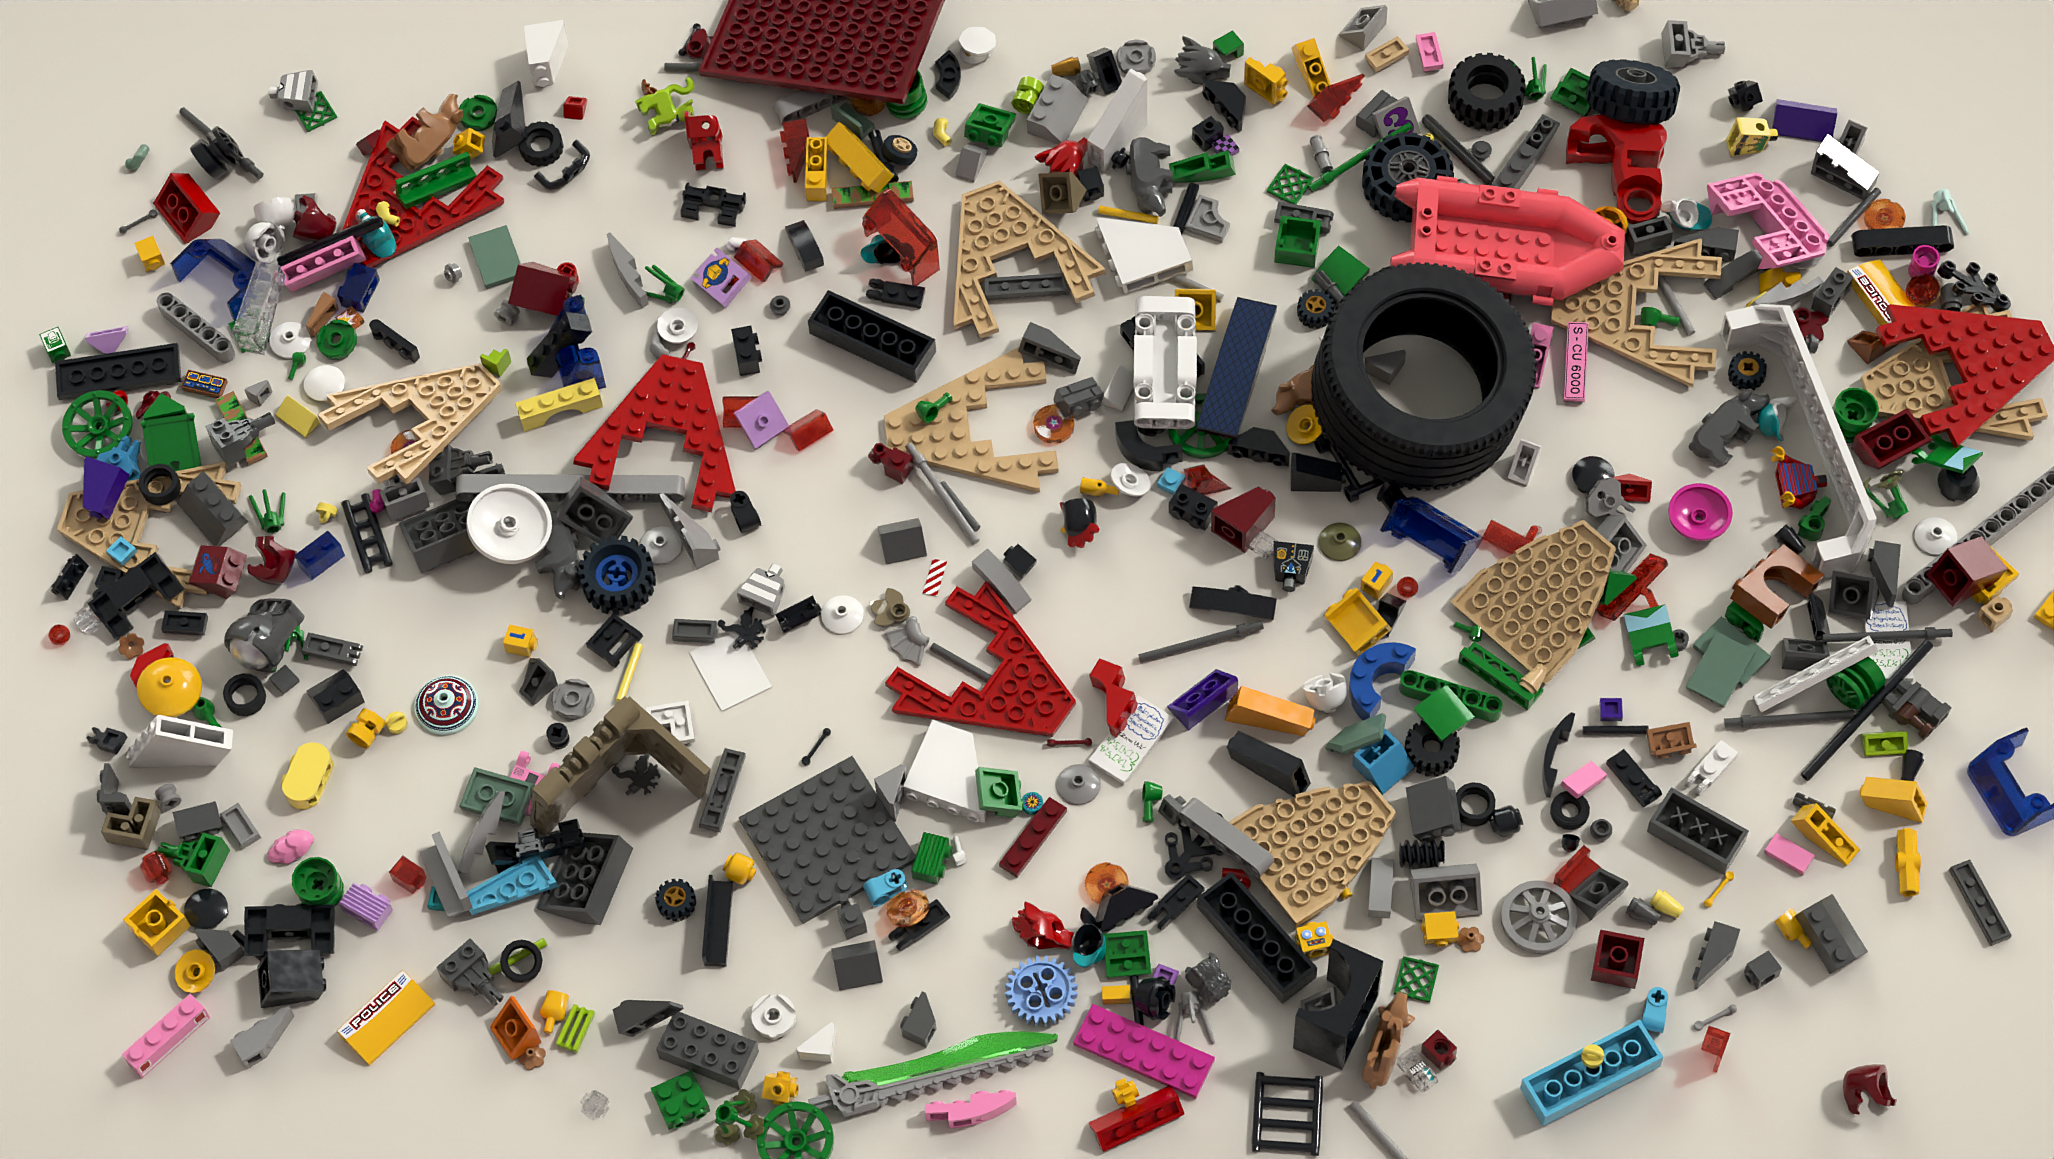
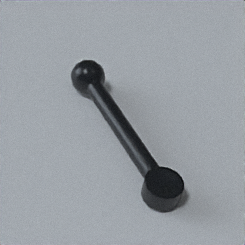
(682, 52)
(806, 759)

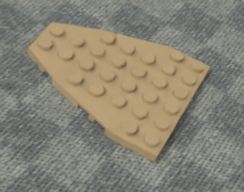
(1541, 596)
(1317, 843)

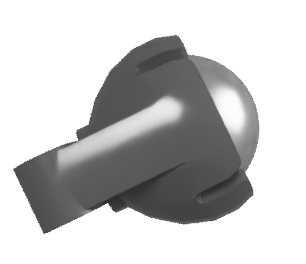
(260, 637)

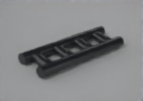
(360, 544)

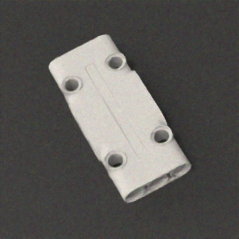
(1165, 362)

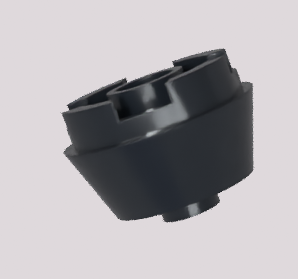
(1958, 485)
(1154, 997)

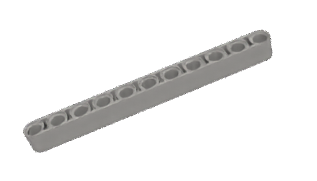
(556, 487)
(1996, 524)

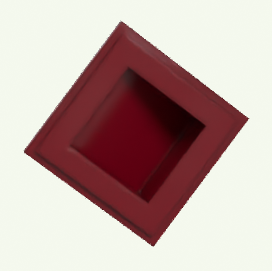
(368, 143)

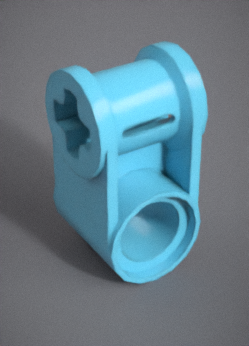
(884, 888)
(1655, 1013)

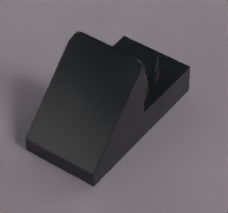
(1390, 609)
(502, 855)

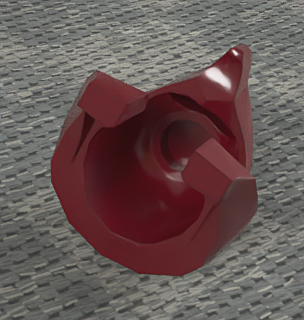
(313, 223)
(277, 561)
(1868, 1078)

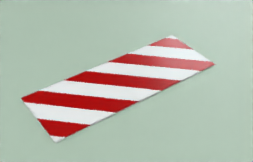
(934, 577)

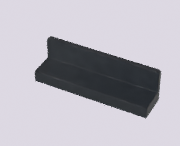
(717, 922)

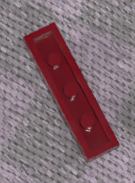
(1033, 837)

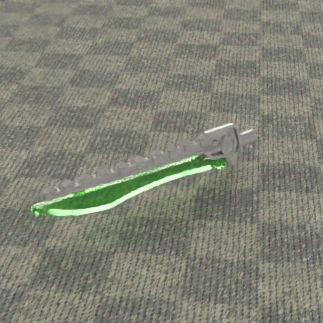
(861, 1090)

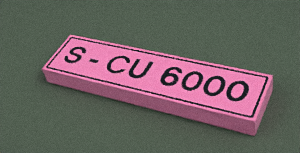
(1576, 362)

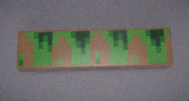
(858, 196)
(232, 410)

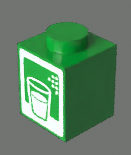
(55, 344)

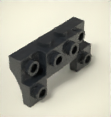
(131, 591)
(289, 922)

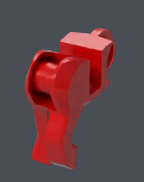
(1634, 159)

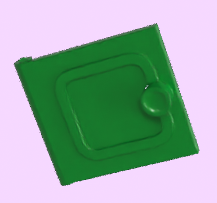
(172, 441)

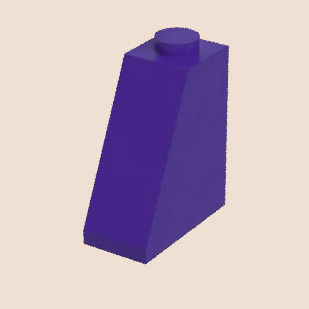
(102, 487)

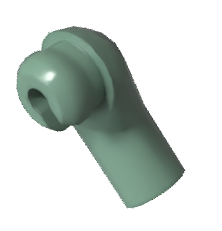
(138, 158)

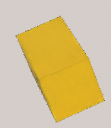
(1116, 994)

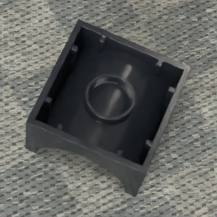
(1334, 1031)

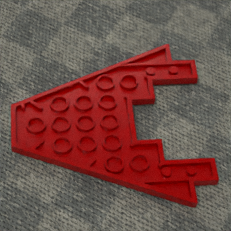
(1990, 352)

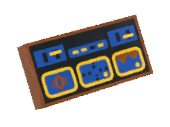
(204, 384)

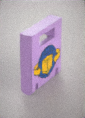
(717, 273)

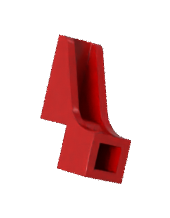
(1120, 701)

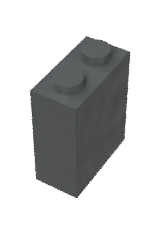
(1433, 809)

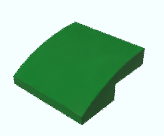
(1572, 92)
(1343, 269)
(1444, 713)
(1127, 954)

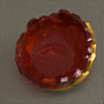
(1923, 290)

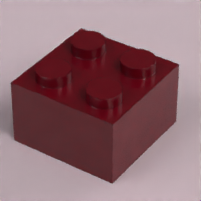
(1617, 959)

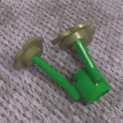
(1896, 507)
(728, 1114)

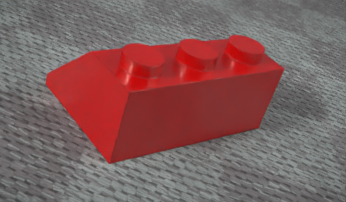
(186, 206)

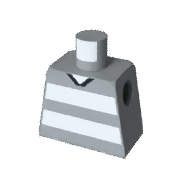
(296, 91)
(763, 590)

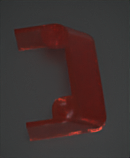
(905, 234)

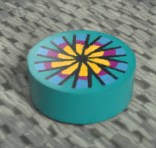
(1032, 803)

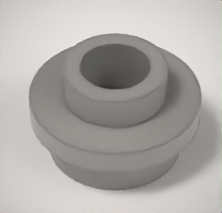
(452, 272)

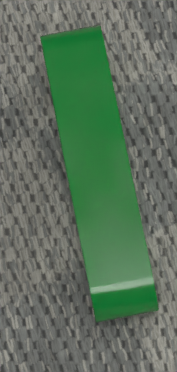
(1423, 681)

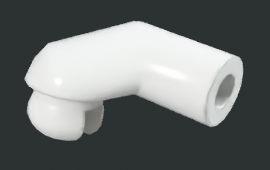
(734, 242)

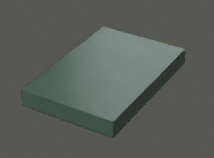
(495, 256)
(1726, 628)
(1720, 669)
(484, 786)

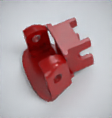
(699, 144)

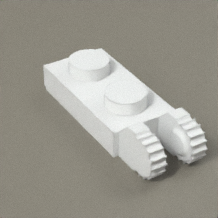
(1712, 766)

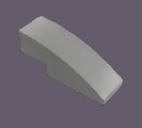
(1001, 580)
(1380, 888)

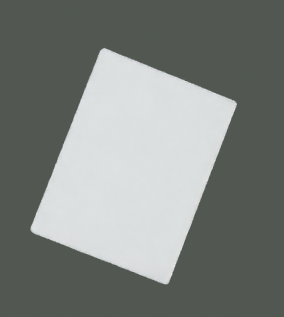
(730, 672)

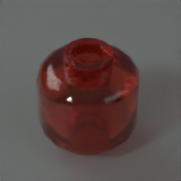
(156, 868)

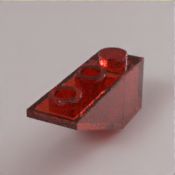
(1329, 99)
(795, 137)

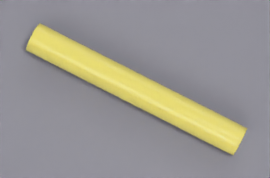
(629, 671)

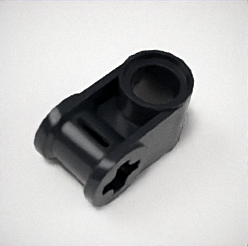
(744, 513)

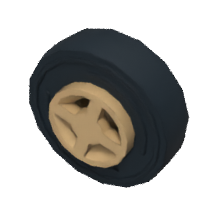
(899, 150)

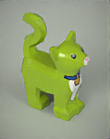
(662, 104)

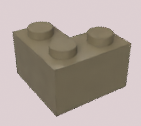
(136, 828)

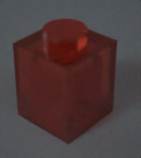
(408, 875)

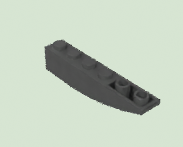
(1528, 154)

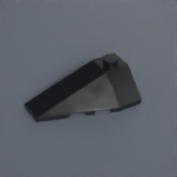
(509, 121)

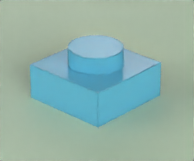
(1171, 481)
(121, 551)

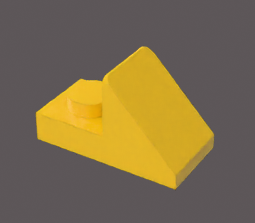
(1774, 276)

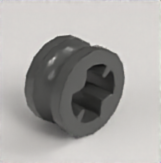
(1681, 633)

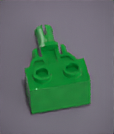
(199, 858)

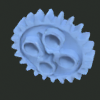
(1022, 997)

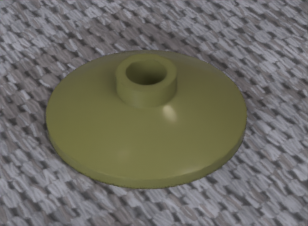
(1340, 549)

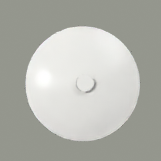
(509, 523)

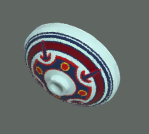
(449, 715)

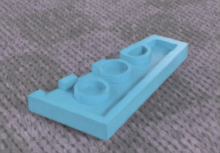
(512, 885)

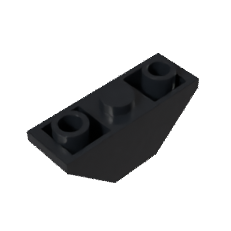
(1227, 101)
(1260, 446)
(1121, 904)

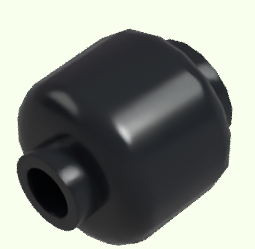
(1506, 820)

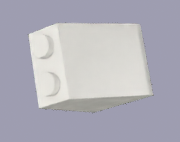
(545, 50)

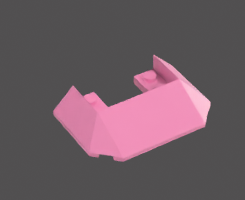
(1789, 226)

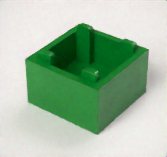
(1297, 241)

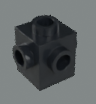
(1744, 95)

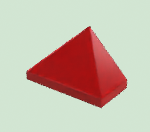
(1635, 487)

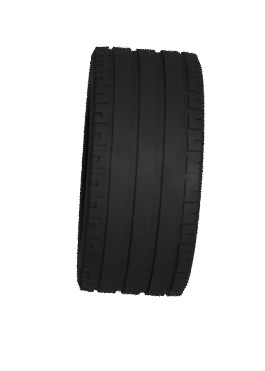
(1440, 306)

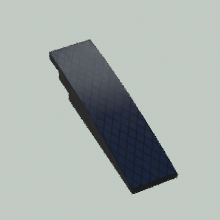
(1237, 368)

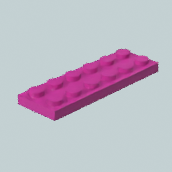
(1144, 1051)

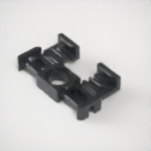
(699, 196)
(532, 845)

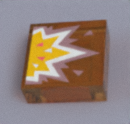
(352, 317)

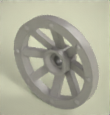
(1536, 919)

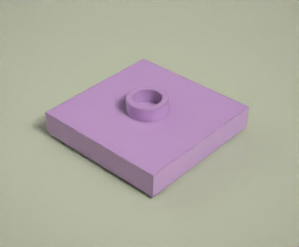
(761, 419)

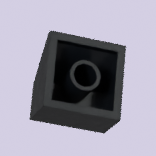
(336, 696)

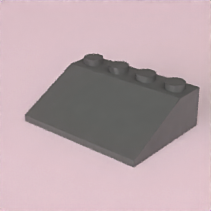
(438, 535)
(587, 878)

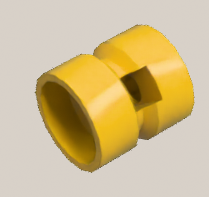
(363, 731)

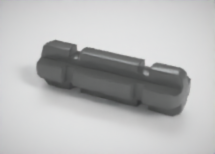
(1799, 799)

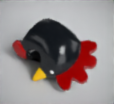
(1079, 521)

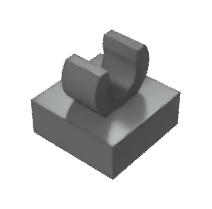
(1170, 808)

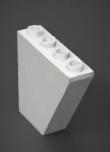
(1120, 122)
(1142, 252)
(179, 744)
(946, 772)

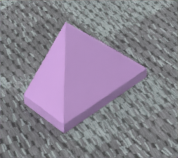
(107, 340)

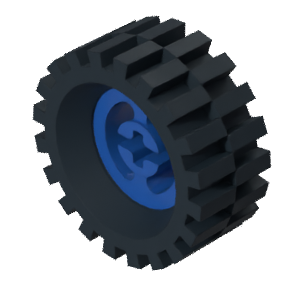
(616, 558)

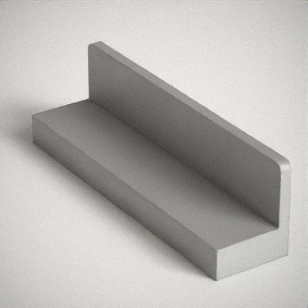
(445, 878)

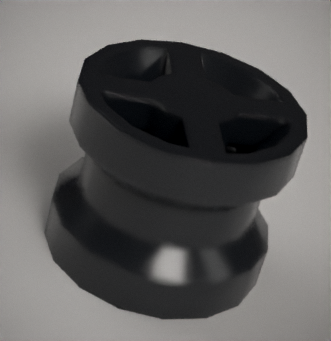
(557, 740)

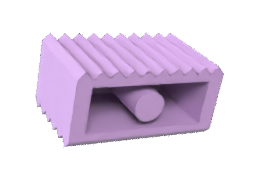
(366, 906)

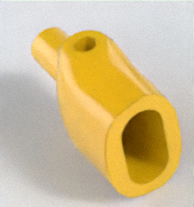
(1096, 487)
(1791, 928)
(553, 1009)

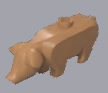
(429, 138)
(1294, 392)
(1386, 1041)

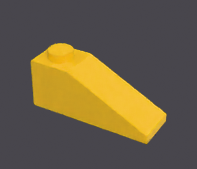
(1825, 833)

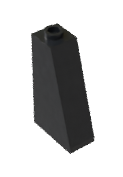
(1269, 763)

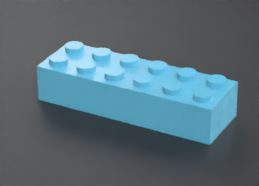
(1572, 1085)

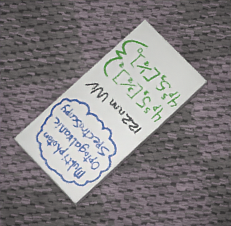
(1890, 653)
(1124, 754)

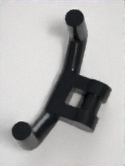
(570, 172)

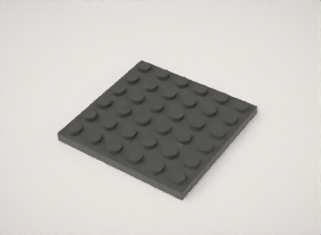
(826, 838)

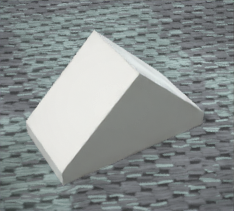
(1524, 462)
(819, 1046)

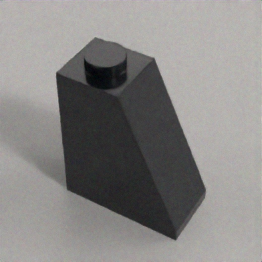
(1316, 474)

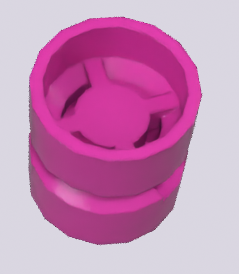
(1923, 261)

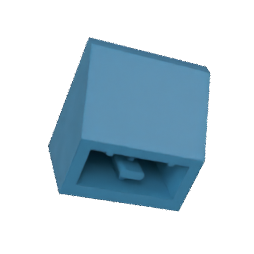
(1383, 762)

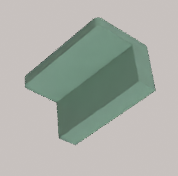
(852, 119)

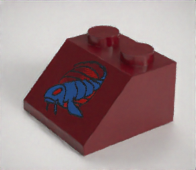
(217, 570)

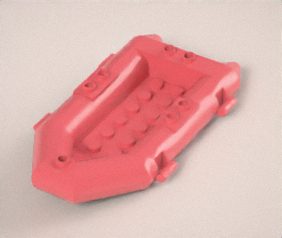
(1510, 237)

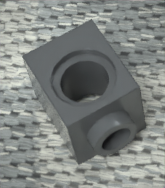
(1762, 970)

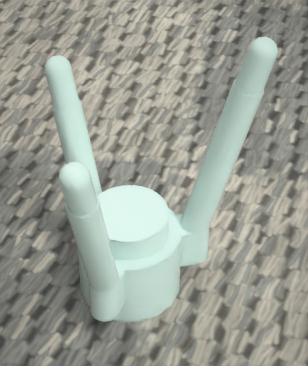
(1943, 201)

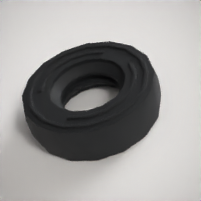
(1563, 821)

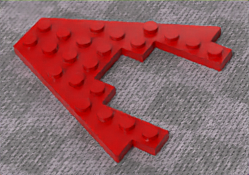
(434, 217)
(673, 399)
(1019, 695)

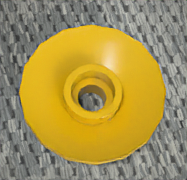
(1297, 424)
(187, 969)

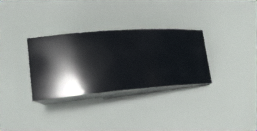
(805, 245)

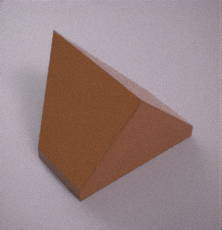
(1868, 346)

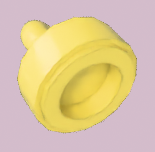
(325, 510)
(396, 722)
(1592, 1056)

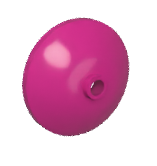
(1702, 502)

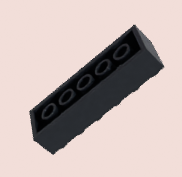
(872, 336)
(1257, 937)

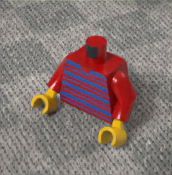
(1795, 480)

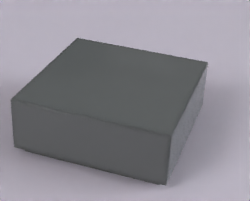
(284, 679)

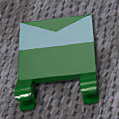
(1947, 456)
(1650, 629)

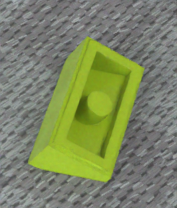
(1884, 743)

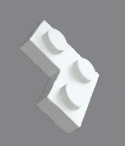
(677, 717)

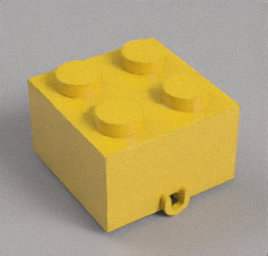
(156, 922)

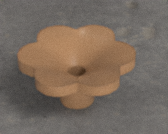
(132, 649)
(1470, 943)
(532, 1060)

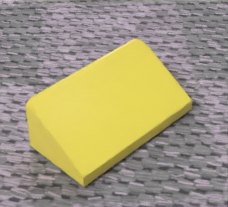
(297, 416)

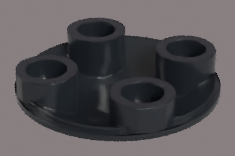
(1589, 471)
(206, 908)

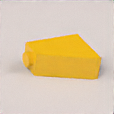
(1894, 797)

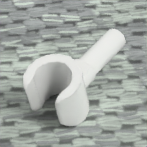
(959, 857)

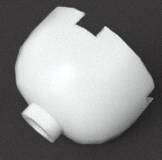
(278, 212)
(264, 242)
(1325, 693)

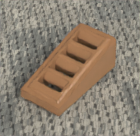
(322, 313)

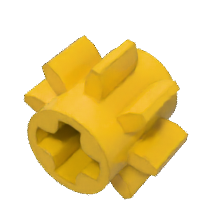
(1125, 1092)

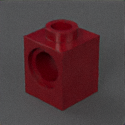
(1436, 1041)

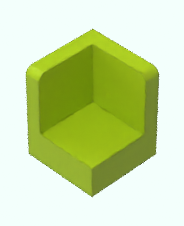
(496, 362)

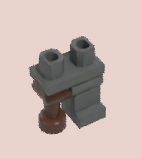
(1915, 702)

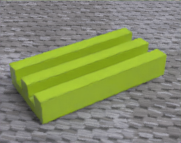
(582, 1011)

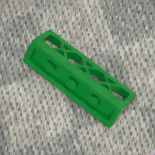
(435, 183)
(1497, 678)

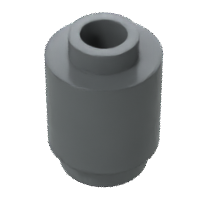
(1949, 299)

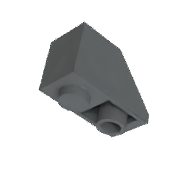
(220, 945)
(920, 1023)

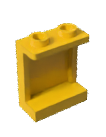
(1357, 621)

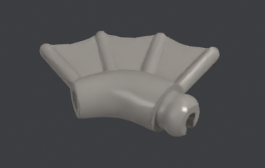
(908, 640)

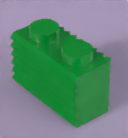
(931, 857)

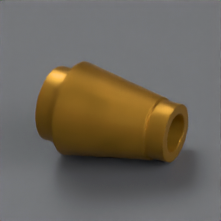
(1067, 67)

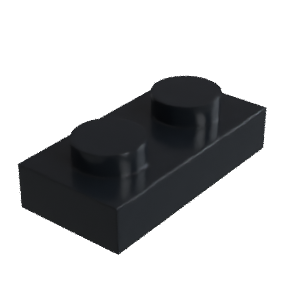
(184, 622)

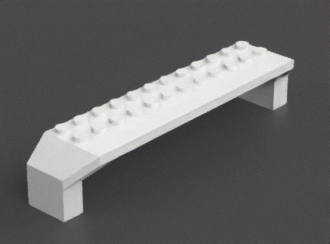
(1778, 332)

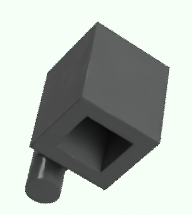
(851, 918)

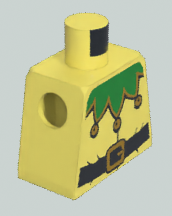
(1749, 136)

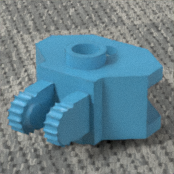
(124, 457)

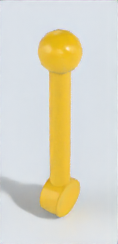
(1728, 877)

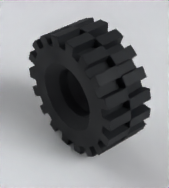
(1430, 761)

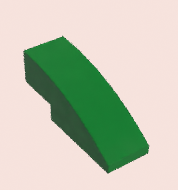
(1203, 167)

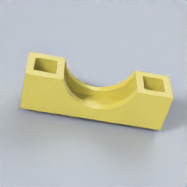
(579, 396)

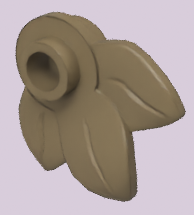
(887, 608)

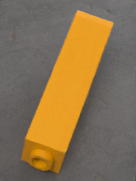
(1269, 712)

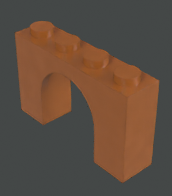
(1782, 566)

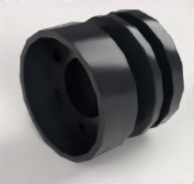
(220, 149)

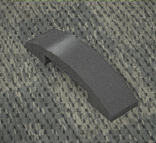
(1734, 273)

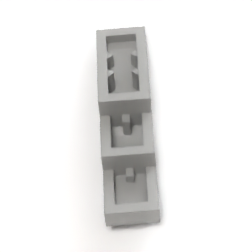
(627, 268)
(1785, 296)
(485, 825)

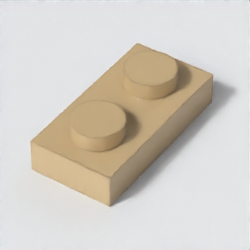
(1387, 54)

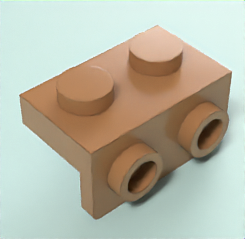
(1670, 739)

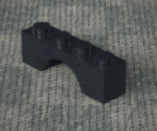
(568, 331)

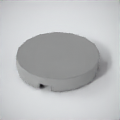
(1136, 56)
(573, 699)

